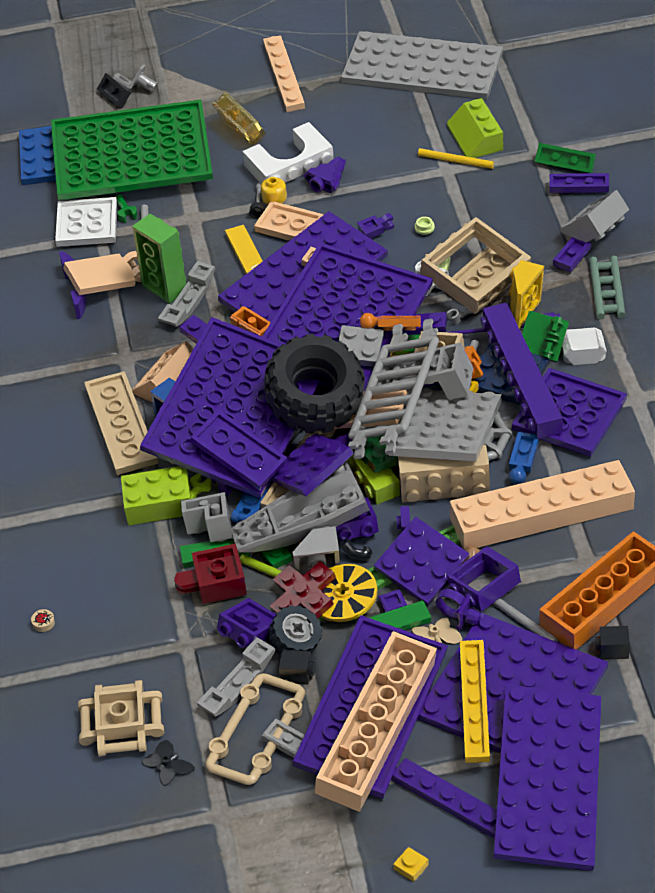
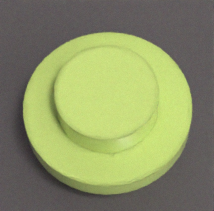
(424, 225)

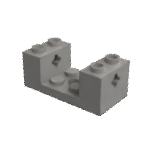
(448, 366)

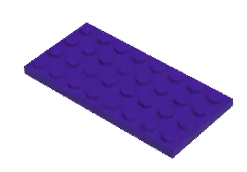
(271, 281)
(343, 691)
(548, 778)

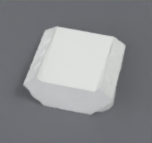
(583, 346)

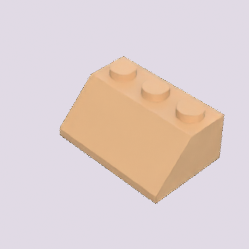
(167, 366)

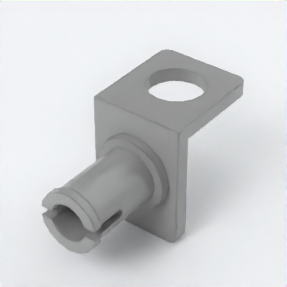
(139, 78)

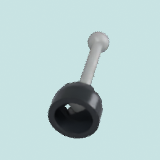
(255, 207)

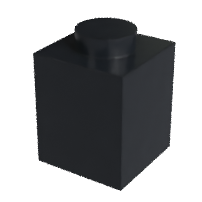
(613, 642)
(296, 666)

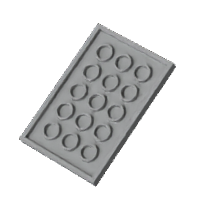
(448, 427)

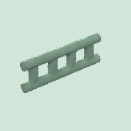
(604, 294)

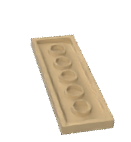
(119, 422)

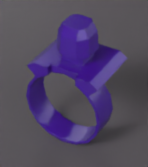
(463, 612)

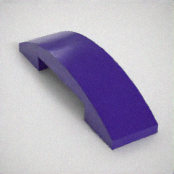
(79, 301)

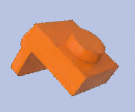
(475, 361)

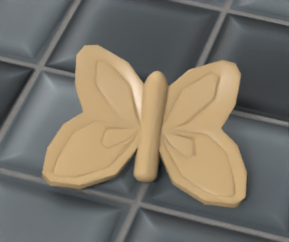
(439, 631)

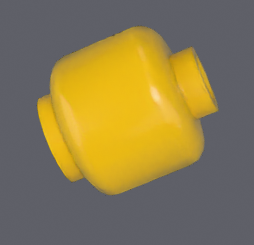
(273, 190)

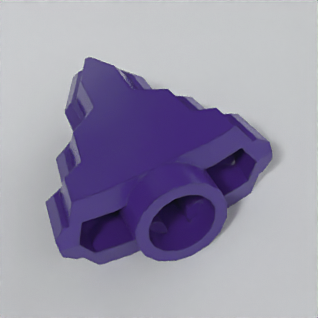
(326, 176)

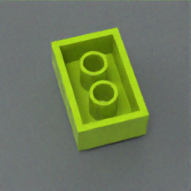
(155, 494)

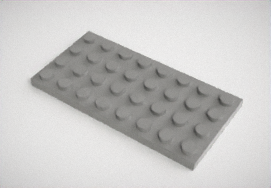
(422, 65)

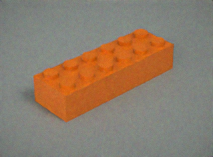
(600, 592)

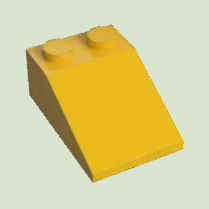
(525, 289)

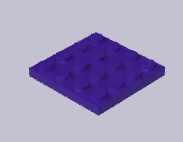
(585, 411)

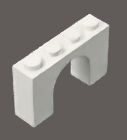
(307, 139)

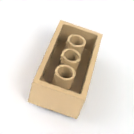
(442, 478)

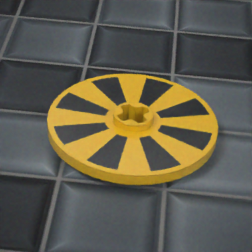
(359, 594)

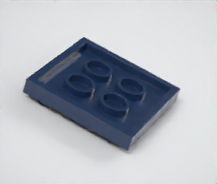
(495, 379)

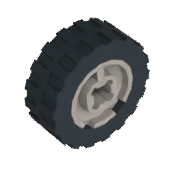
(295, 630)

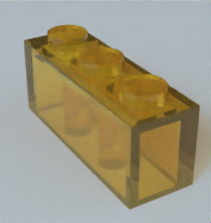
(238, 118)

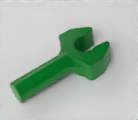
(125, 209)

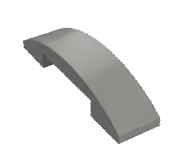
(190, 296)
(228, 692)

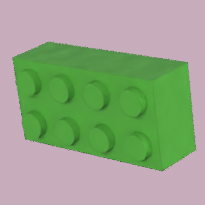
(159, 257)

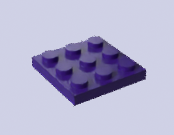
(311, 464)
(421, 561)

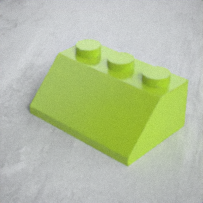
(476, 129)

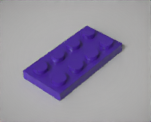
(238, 449)

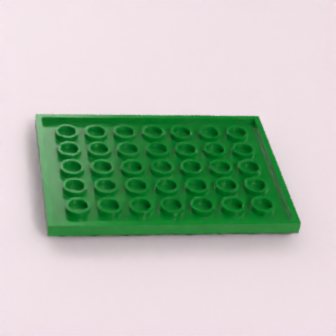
(130, 149)

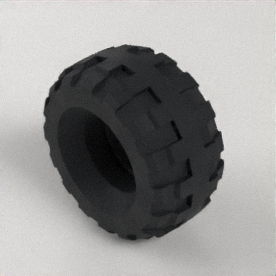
(320, 360)

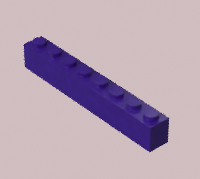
(521, 371)

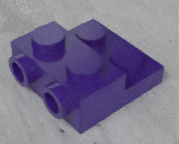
(362, 525)
(245, 622)

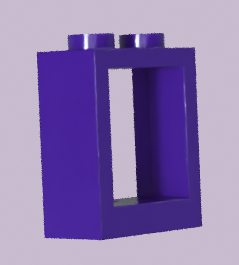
(485, 560)

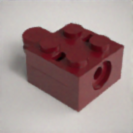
(215, 574)

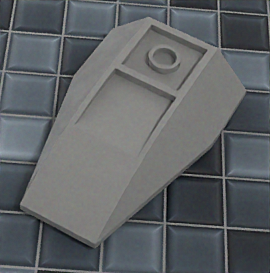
(294, 515)

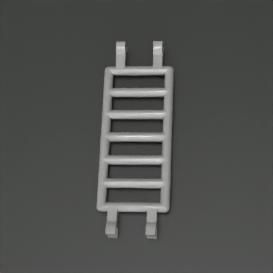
(398, 343)

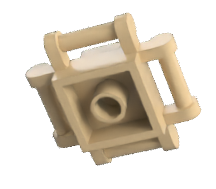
(120, 716)

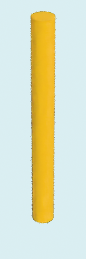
(456, 158)

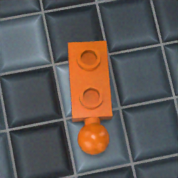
(387, 322)

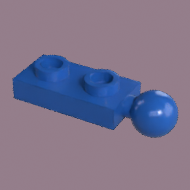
(522, 457)

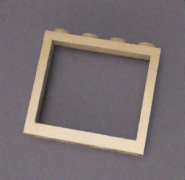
(456, 240)

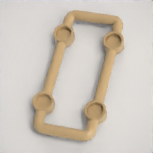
(261, 761)

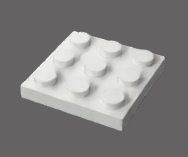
(86, 221)

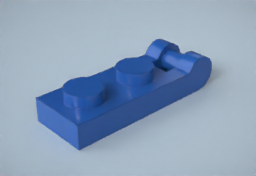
(248, 506)

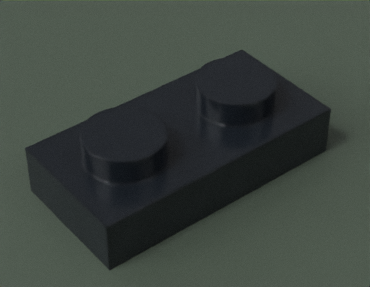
(114, 90)

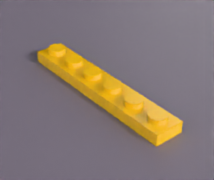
(474, 701)

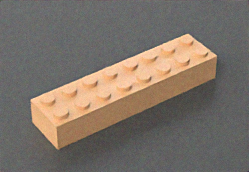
(542, 505)
(375, 721)

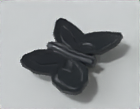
(167, 763)

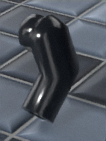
(355, 554)

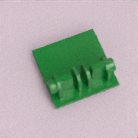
(545, 334)

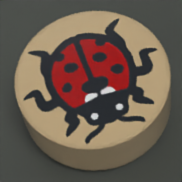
(43, 620)

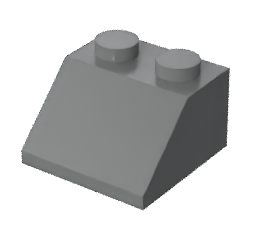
(317, 546)

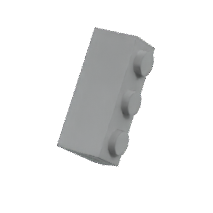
(596, 218)

